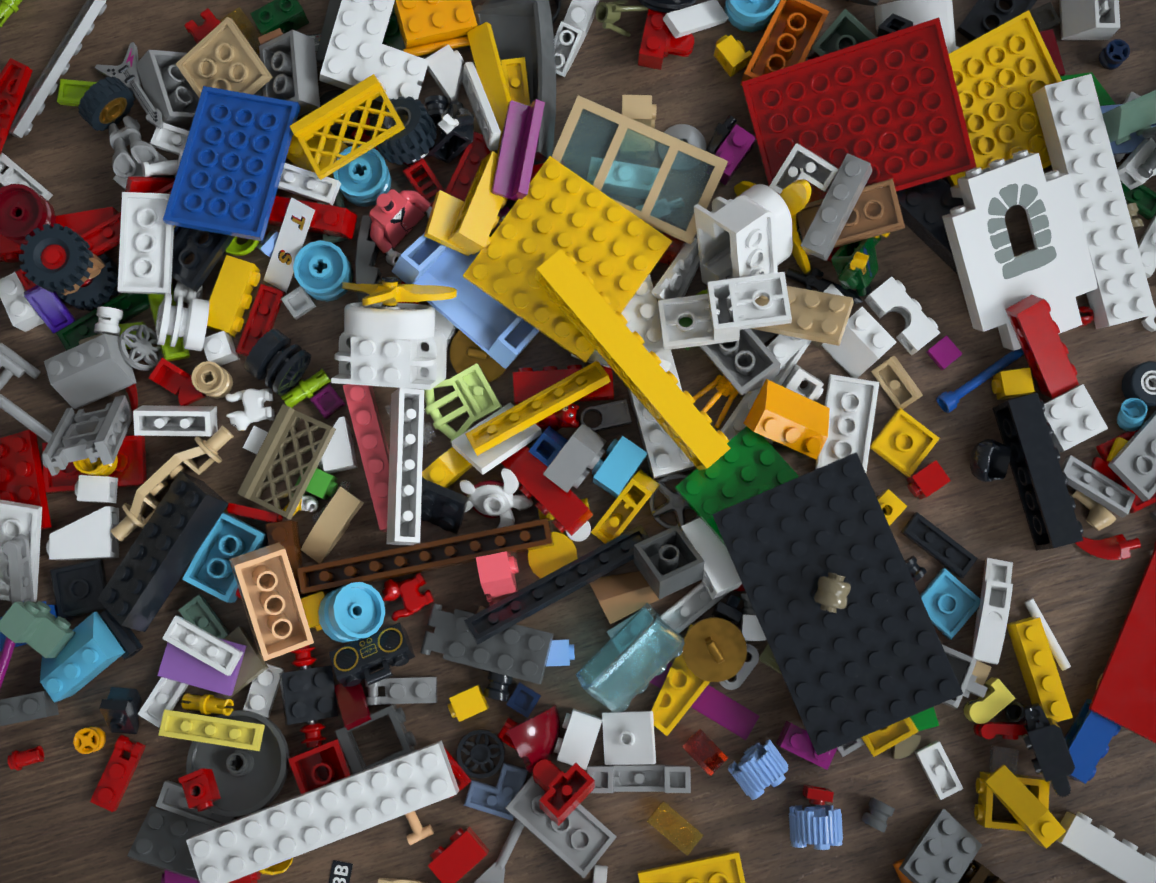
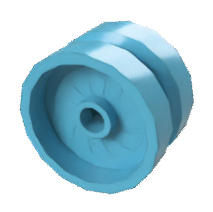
(750, 14)
(364, 178)
(322, 269)
(351, 612)

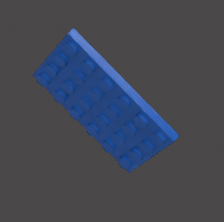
(232, 163)

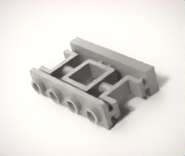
(88, 435)

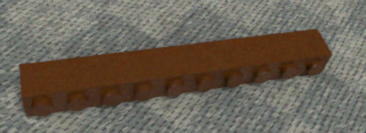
(425, 556)

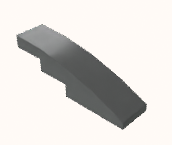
(366, 257)

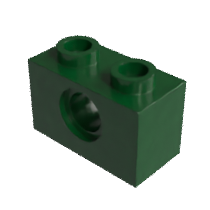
(280, 14)

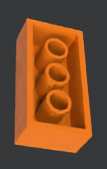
(787, 37)

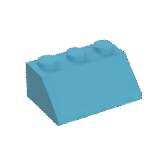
(81, 659)

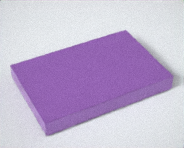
(189, 670)

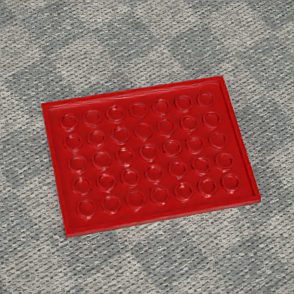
(875, 100)

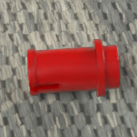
(27, 757)

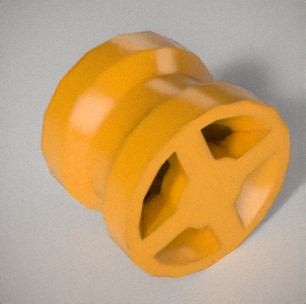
(83, 740)

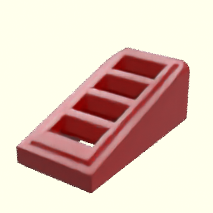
(416, 167)

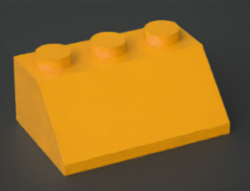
(789, 419)

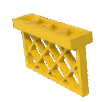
(342, 107)

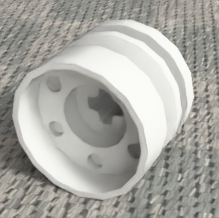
(182, 322)

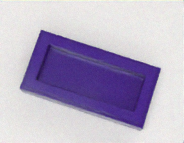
(49, 308)

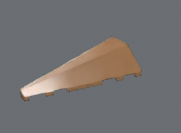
(622, 594)

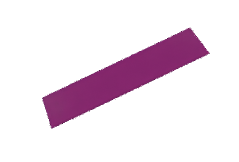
(719, 708)

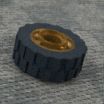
(106, 103)

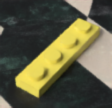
(211, 730)

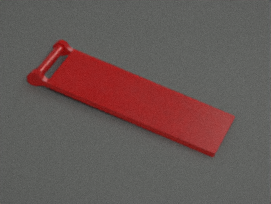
(1129, 679)

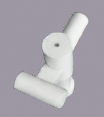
(162, 168)

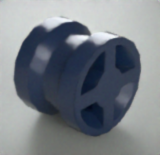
(1114, 48)

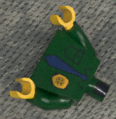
(857, 264)

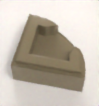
(906, 747)

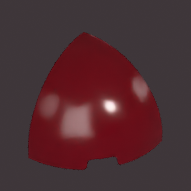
(536, 736)

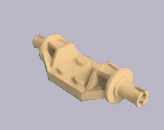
(157, 482)

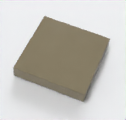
(252, 661)

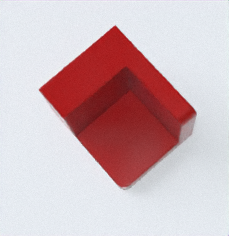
(168, 376)

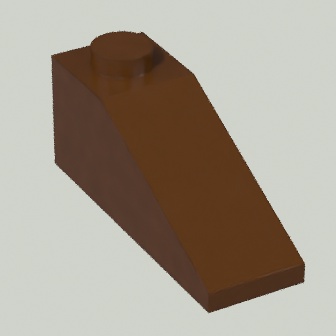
(288, 536)

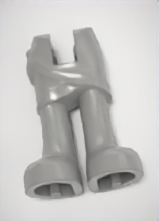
(141, 151)

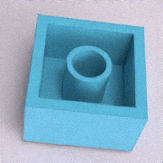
(619, 467)

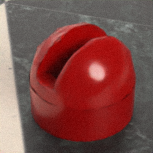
(1086, 319)

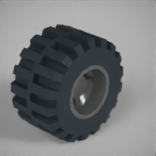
(416, 136)

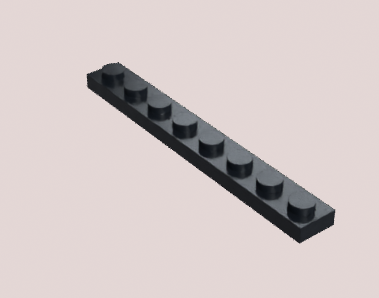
(554, 586)

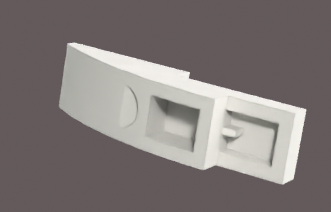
(572, 33)
(993, 611)

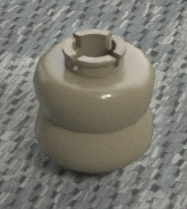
(832, 592)

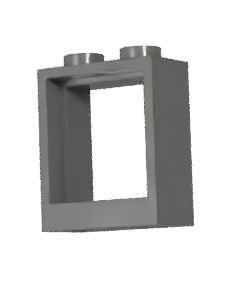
(352, 750)

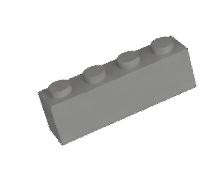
(836, 207)

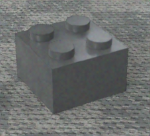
(668, 561)

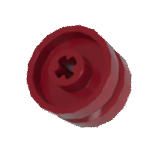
(22, 212)

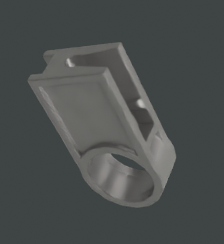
(612, 414)

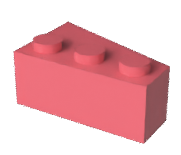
(497, 575)

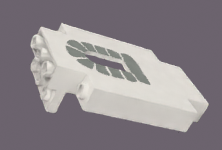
(984, 255)

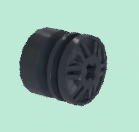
(277, 361)

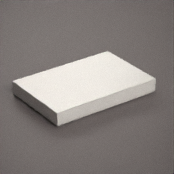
(498, 453)

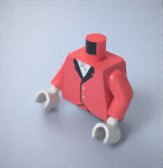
(394, 218)

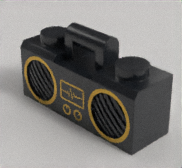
(366, 655)

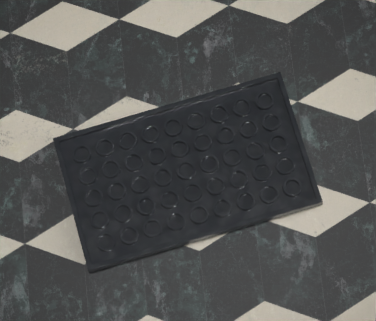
(850, 666)

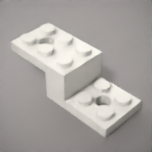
(725, 311)

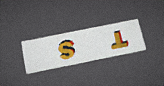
(288, 244)

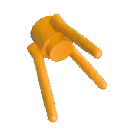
(724, 388)

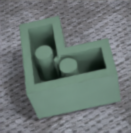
(37, 627)

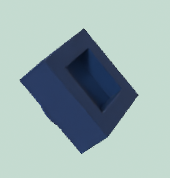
(523, 700)

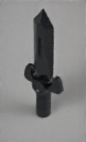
(821, 285)

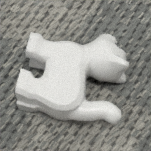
(253, 407)

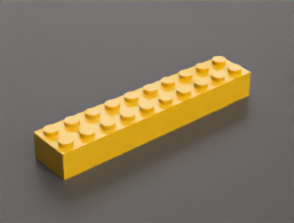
(631, 360)

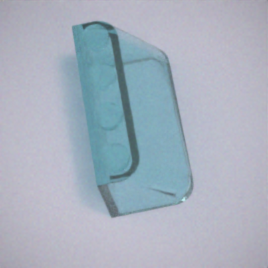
(631, 659)

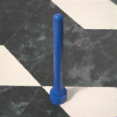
(949, 400)

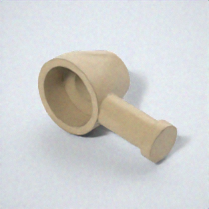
(1098, 516)

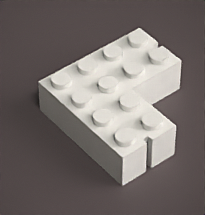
(358, 52)

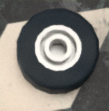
(1137, 383)

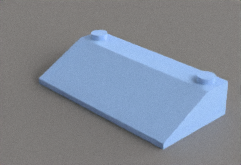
(472, 311)

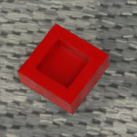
(818, 795)

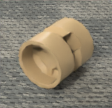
(212, 379)

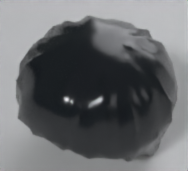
(990, 460)

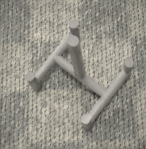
(18, 366)

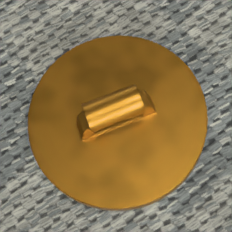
(466, 353)
(714, 649)

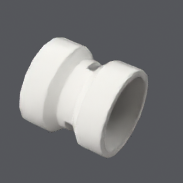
(108, 321)

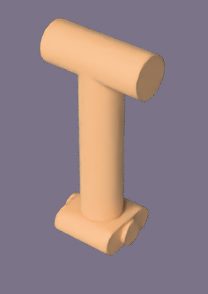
(419, 832)

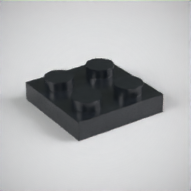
(442, 506)

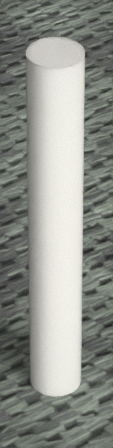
(1054, 646)

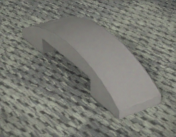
(641, 778)

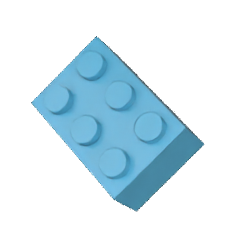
(211, 564)

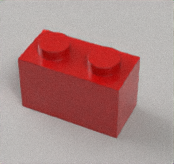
(458, 857)

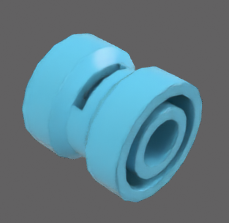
(1132, 414)

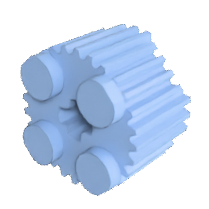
(759, 769)
(815, 826)

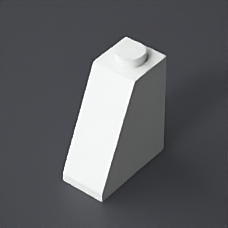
(86, 537)

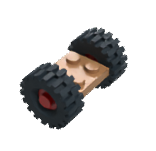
(63, 263)

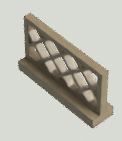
(273, 454)

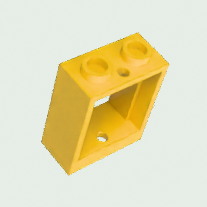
(983, 809)

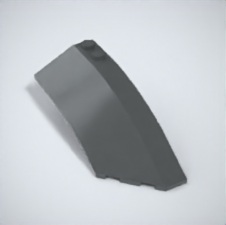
(526, 31)

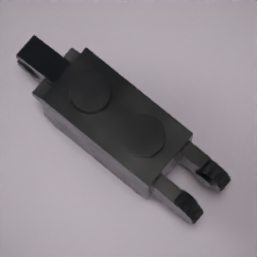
(1049, 748)

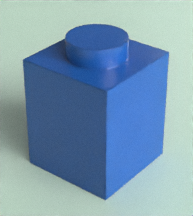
(548, 446)

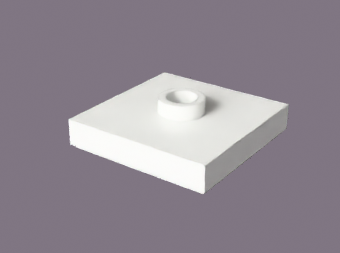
(628, 738)

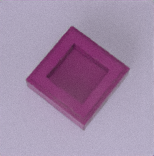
(944, 352)
(327, 401)

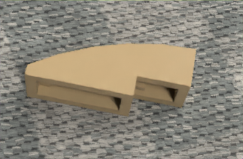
(331, 525)

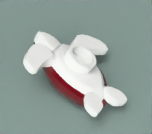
(496, 498)

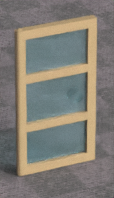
(639, 167)

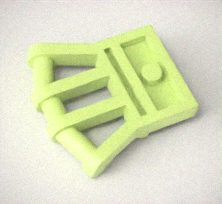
(473, 392)

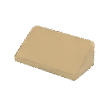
(897, 383)

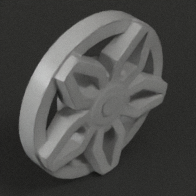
(140, 347)

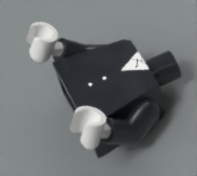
(453, 133)

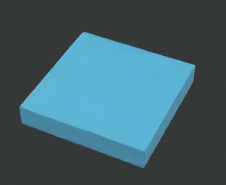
(949, 603)

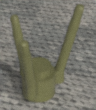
(611, 11)

